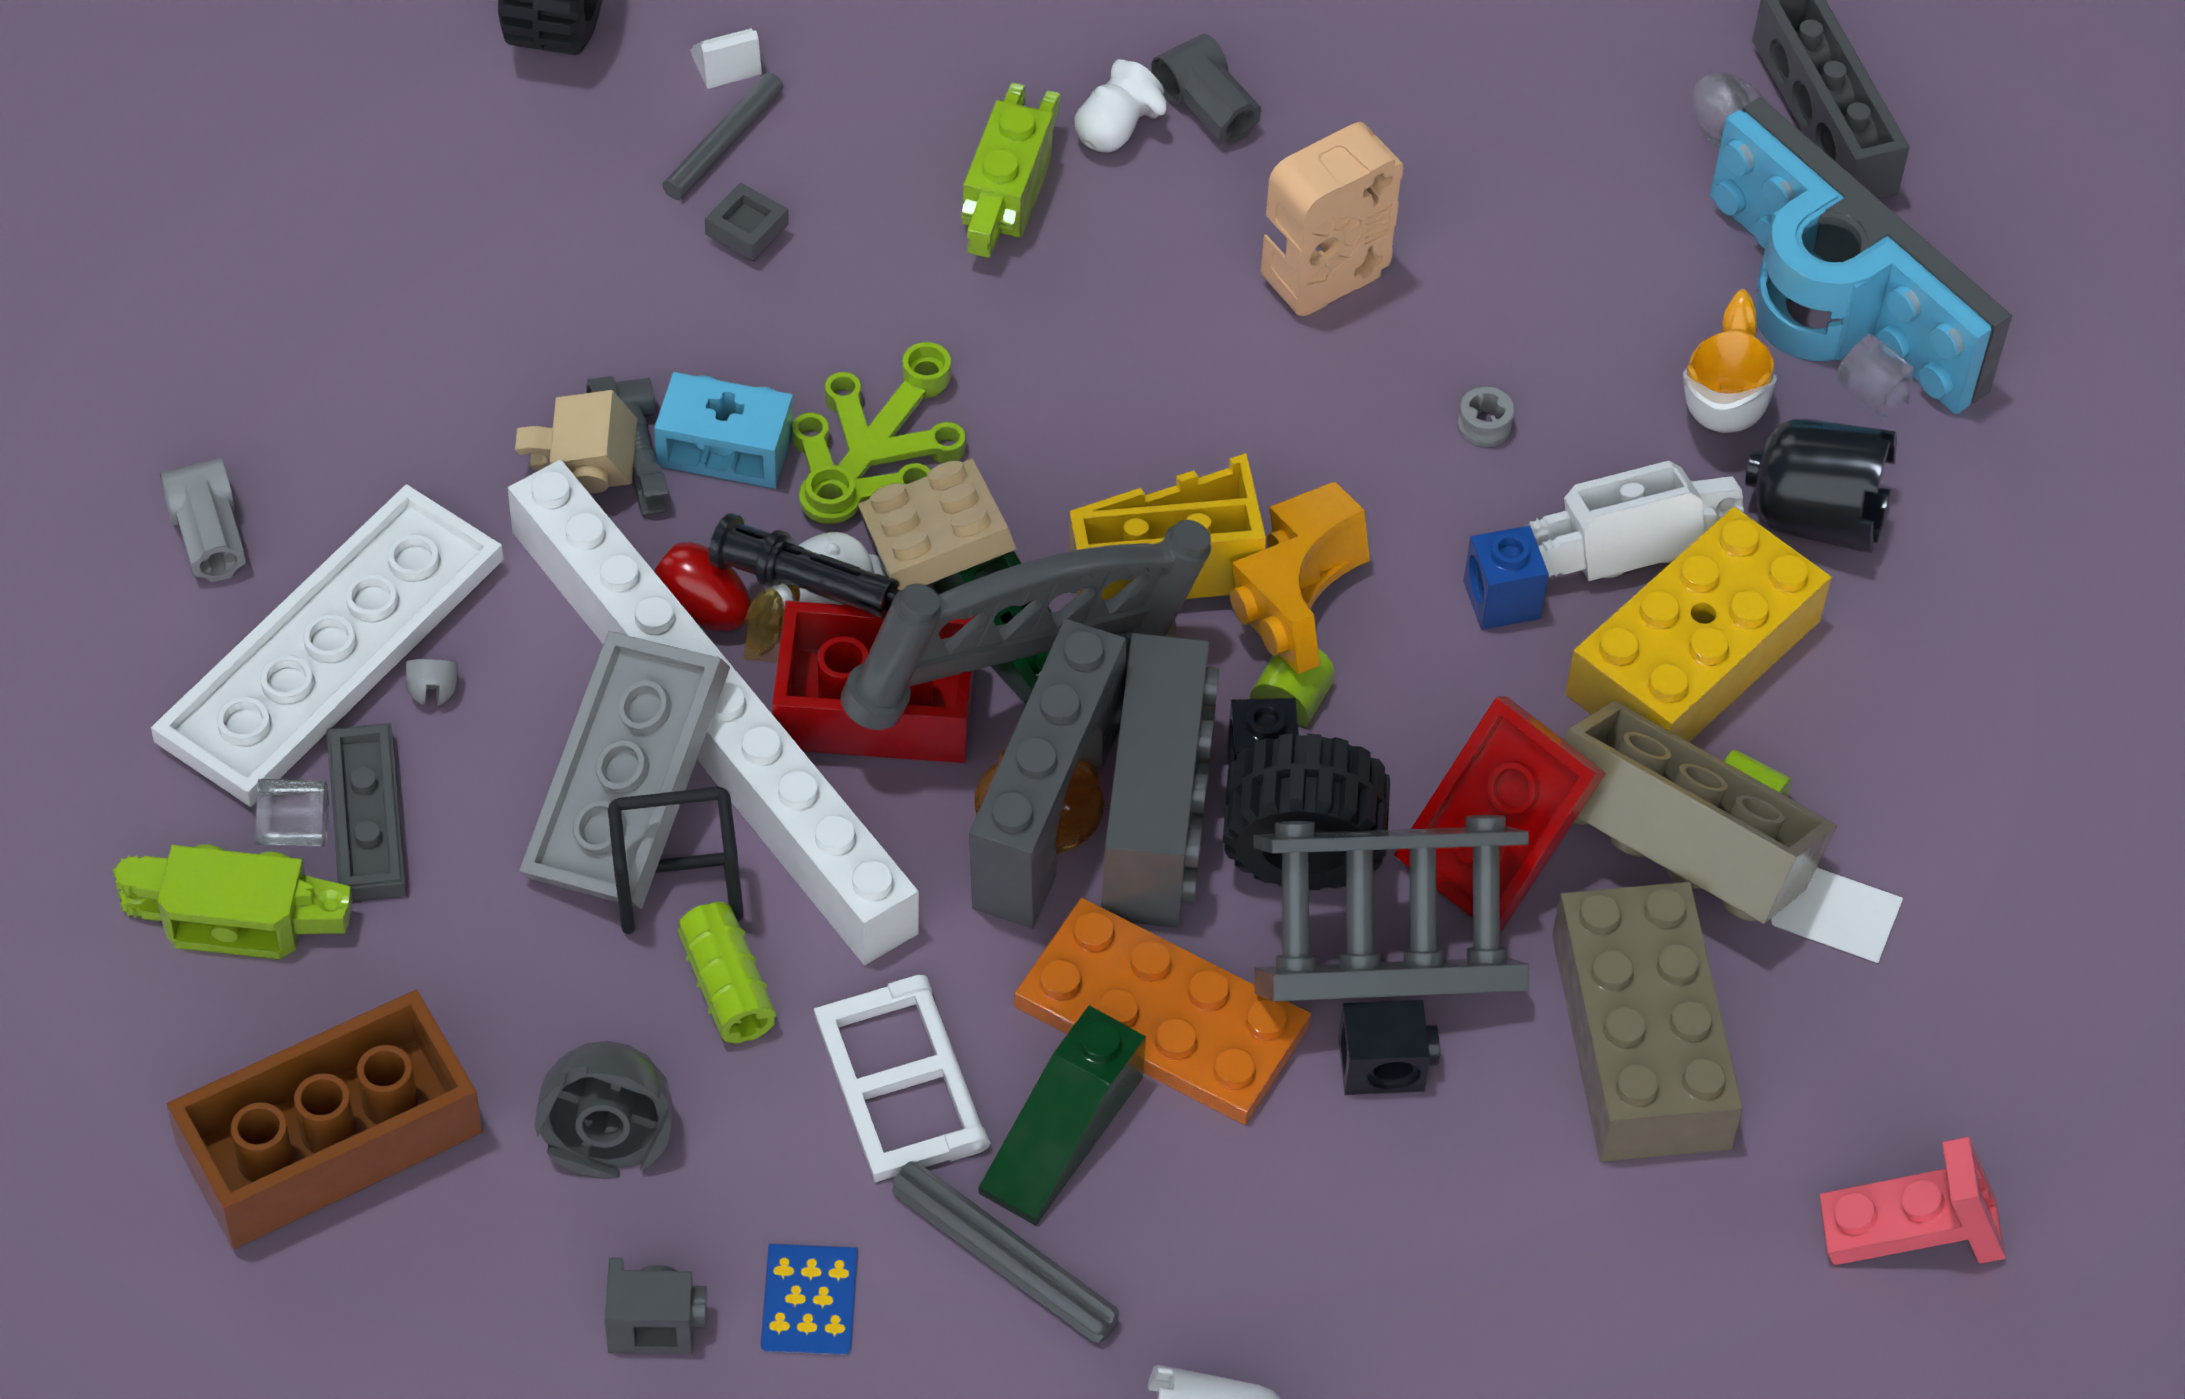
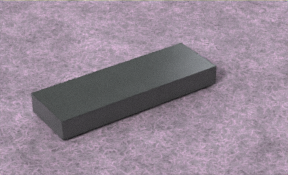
(366, 811)

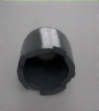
(1823, 481)

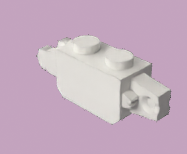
(1632, 520)

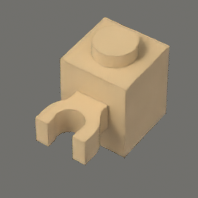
(590, 435)

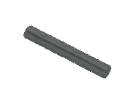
(1005, 1251)

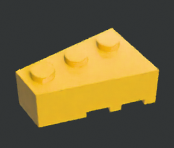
(1219, 501)

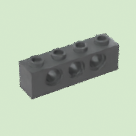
(1831, 91)

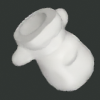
(1114, 108)

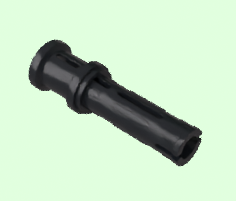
(778, 559)

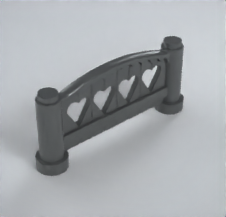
(913, 653)

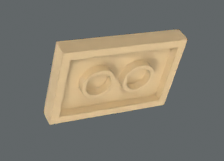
(936, 524)

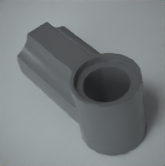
(1200, 79)

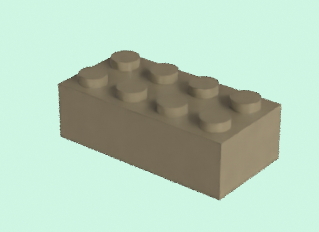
(1697, 814)
(1646, 1022)

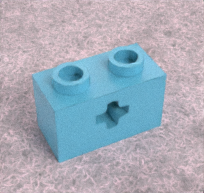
(724, 430)

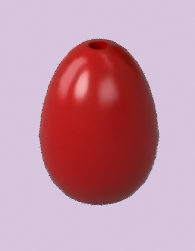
(710, 595)

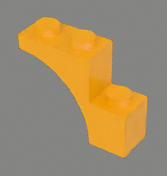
(1310, 547)

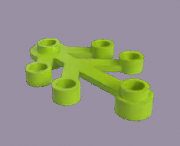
(876, 442)

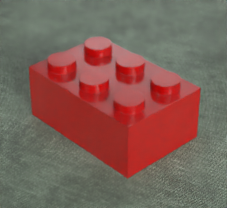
(814, 661)

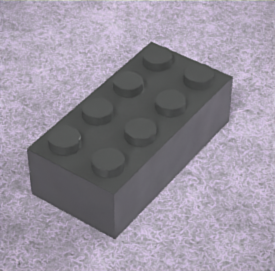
(1160, 780)

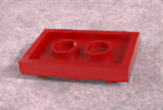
(1513, 771)

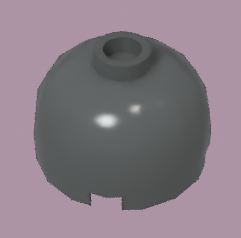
(604, 1110)

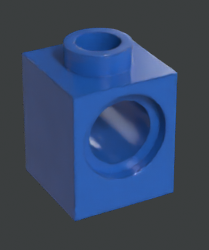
(1505, 577)

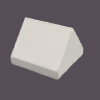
(728, 58)

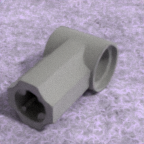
(203, 506)

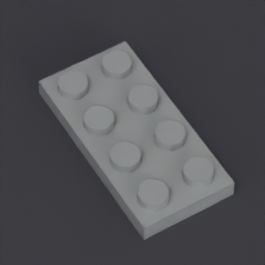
(629, 739)

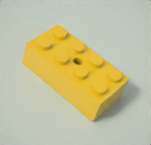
(1701, 628)

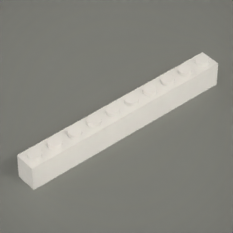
(744, 745)

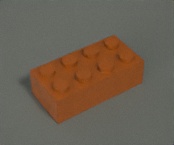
(325, 1118)

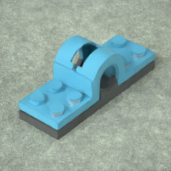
(1852, 256)

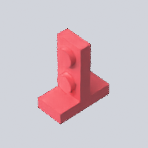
(1916, 1212)

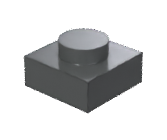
(746, 221)

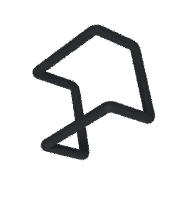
(728, 858)

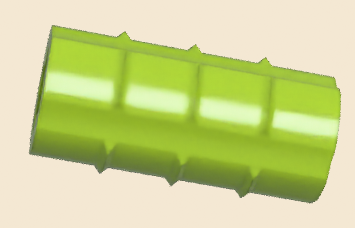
(726, 972)

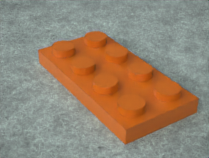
(1199, 1021)

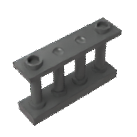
(1423, 966)

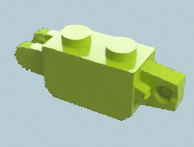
(1008, 169)
(232, 899)

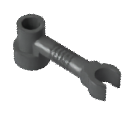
(648, 476)

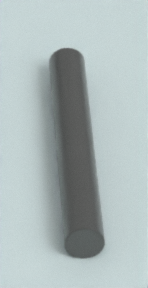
(722, 136)

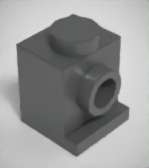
(652, 1309)

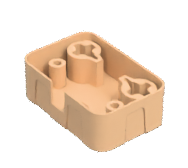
(1338, 197)

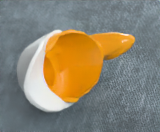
(1731, 372)

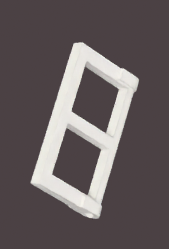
(944, 1064)

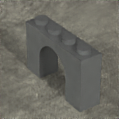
(1066, 719)

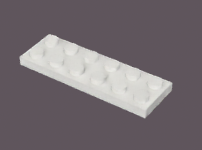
(327, 644)

